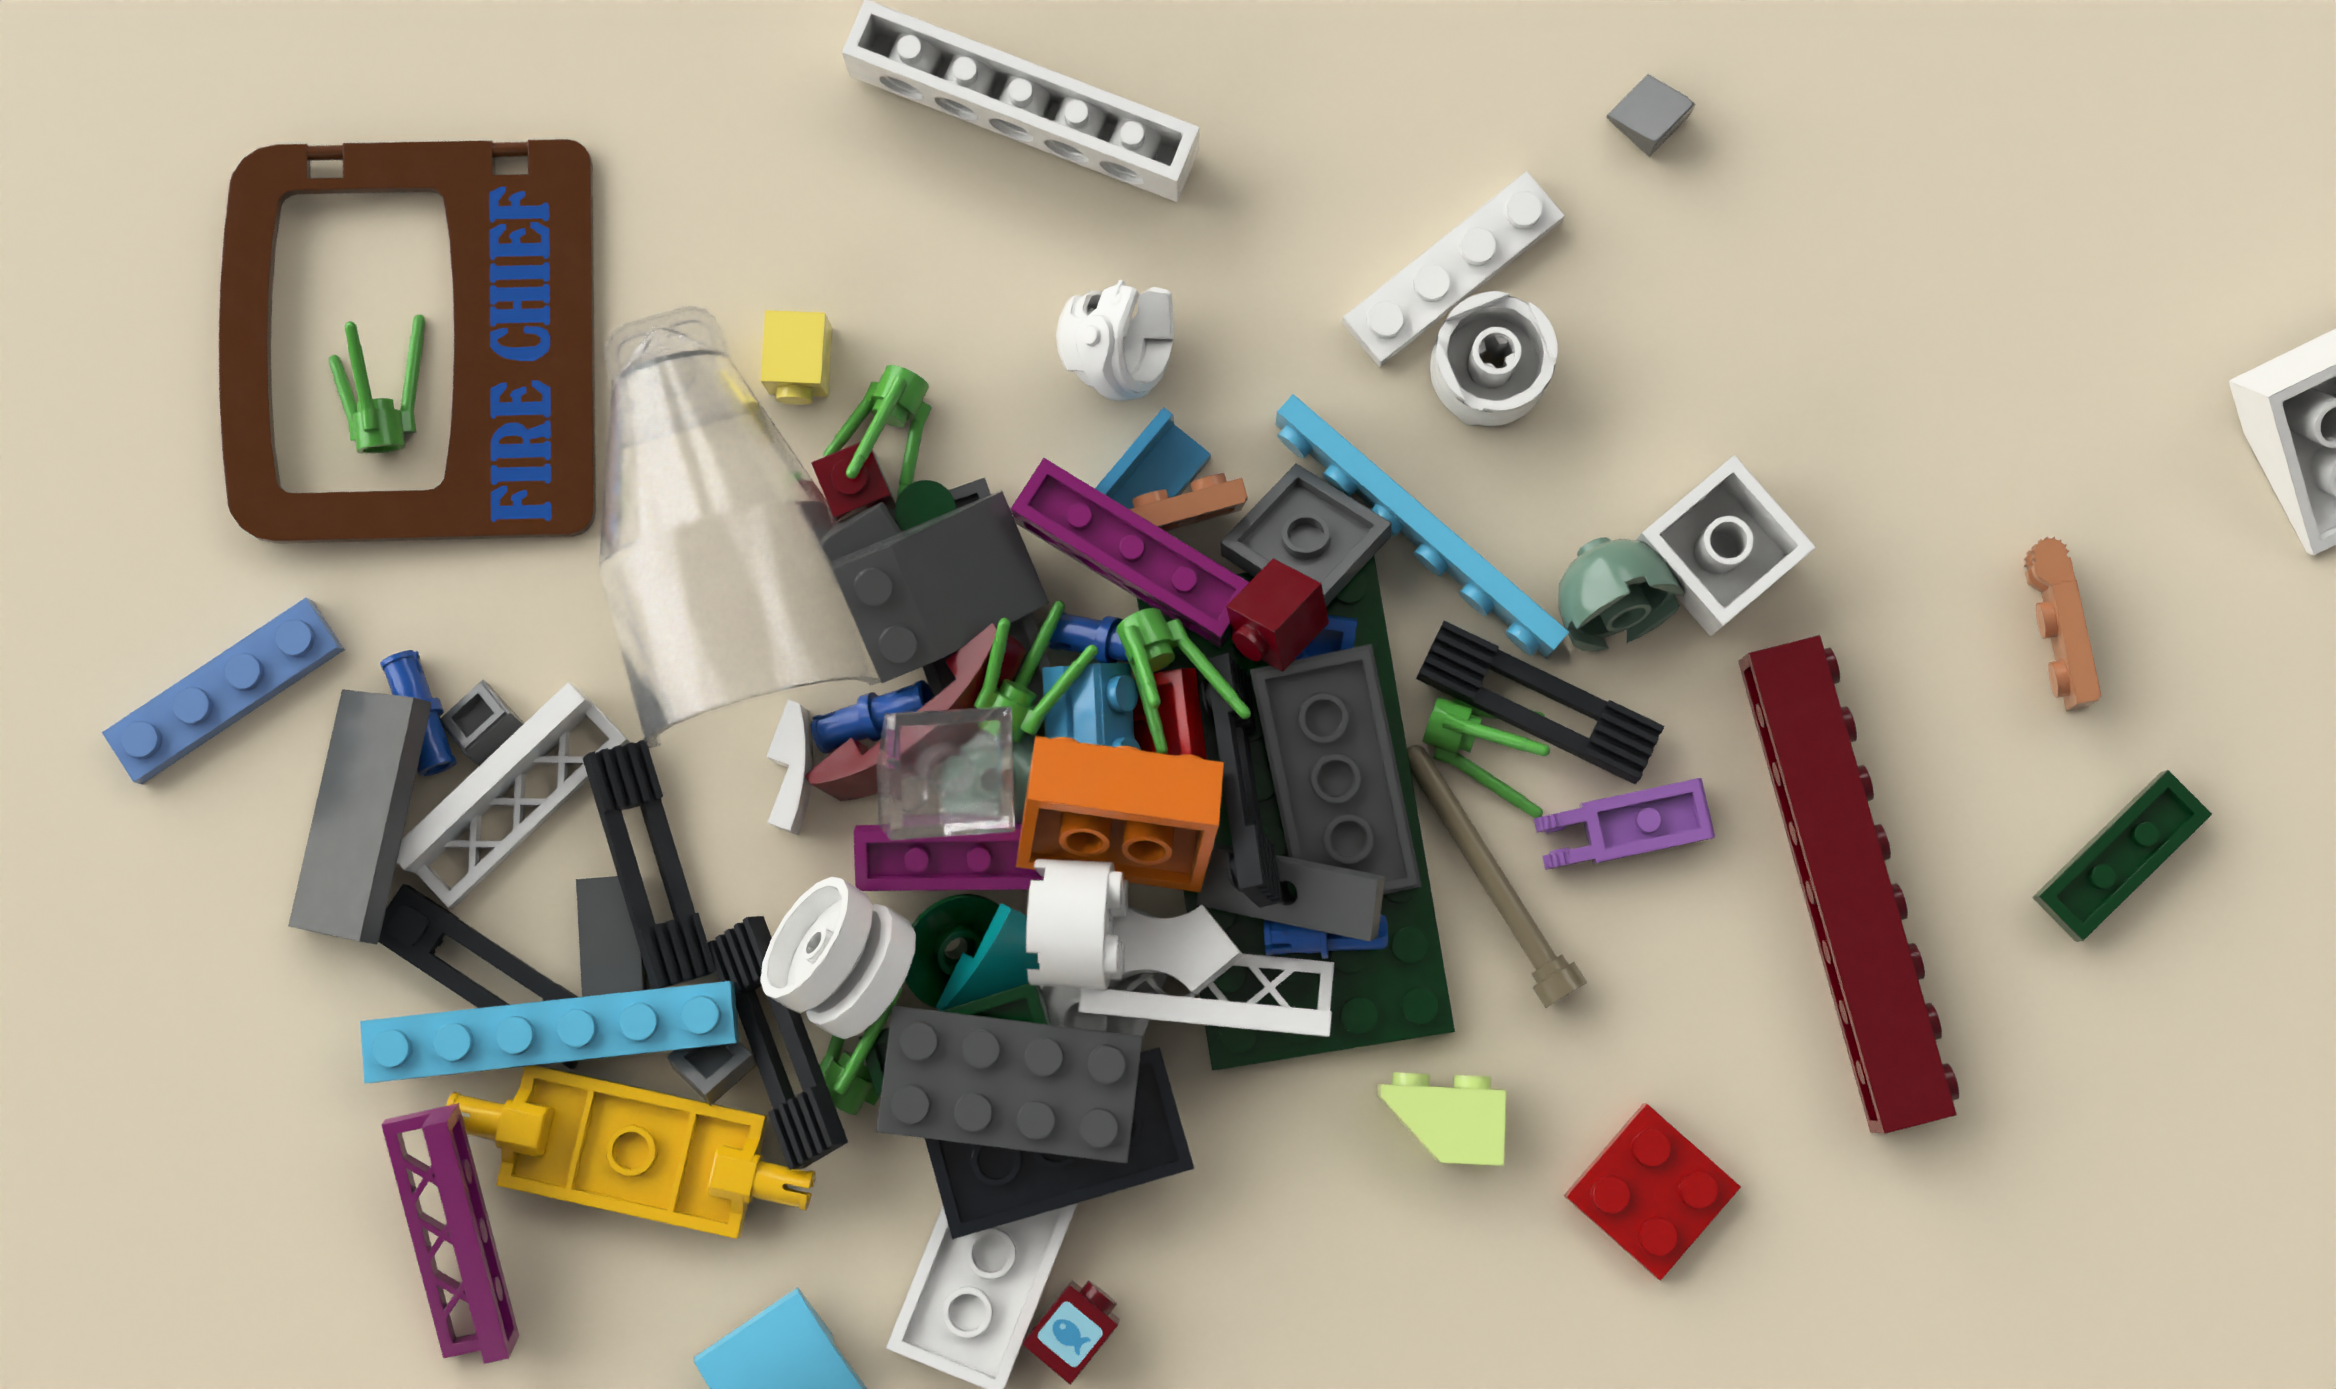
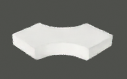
(1182, 947)

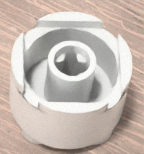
(1507, 329)
(1074, 923)

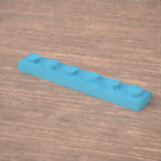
(1437, 545)
(549, 1032)

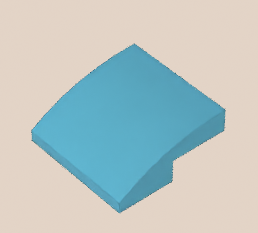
(778, 1350)

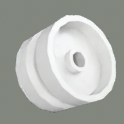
(838, 958)

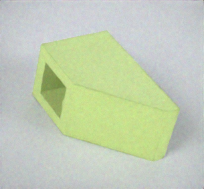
(1450, 1122)

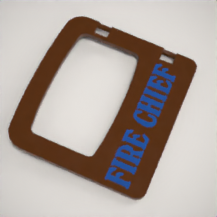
(521, 343)

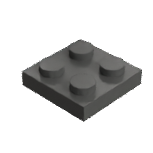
(1309, 530)

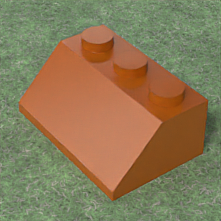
(1122, 807)

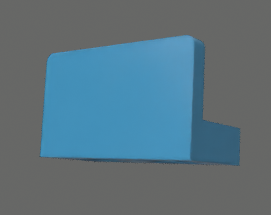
(1155, 461)

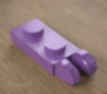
(1633, 823)

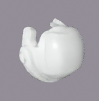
(1111, 349)

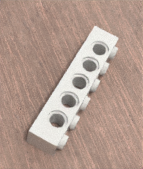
(1021, 100)

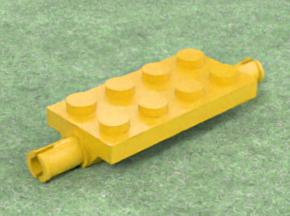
(633, 1151)

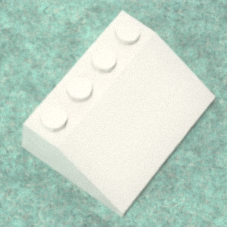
(2291, 427)

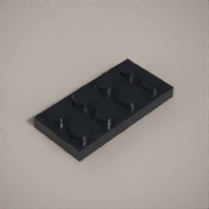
(1003, 1185)

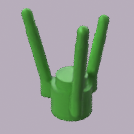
(892, 402)
(375, 422)
(1150, 648)
(1015, 694)
(1455, 727)
(849, 1076)

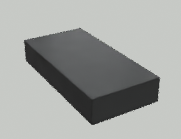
(607, 939)

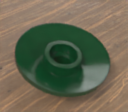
(938, 925)

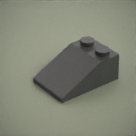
(939, 585)

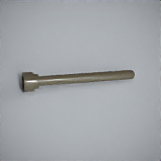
(1553, 974)

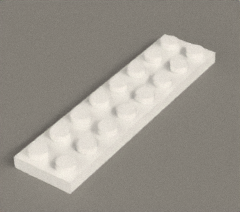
(983, 1288)

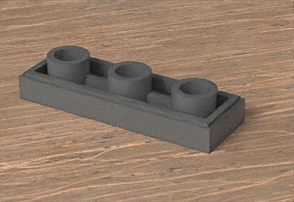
(1327, 898)

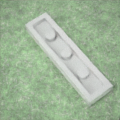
(1453, 269)

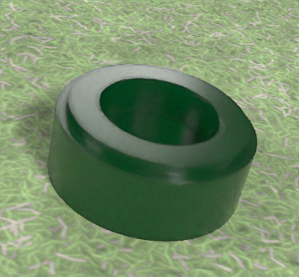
(922, 502)

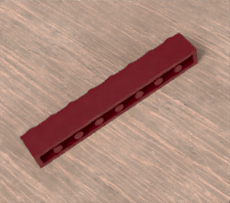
(1848, 885)

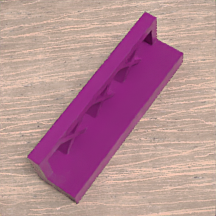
(1128, 551)
(939, 862)
(466, 1229)

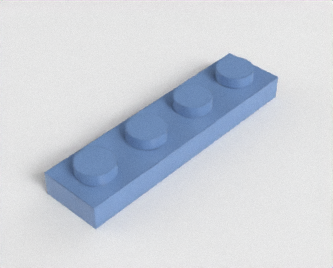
(223, 691)

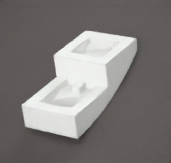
(793, 749)

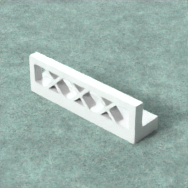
(492, 780)
(1221, 1011)

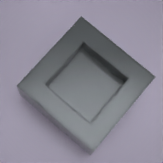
(713, 1069)

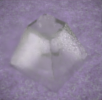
(946, 773)

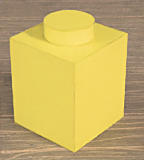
(796, 355)

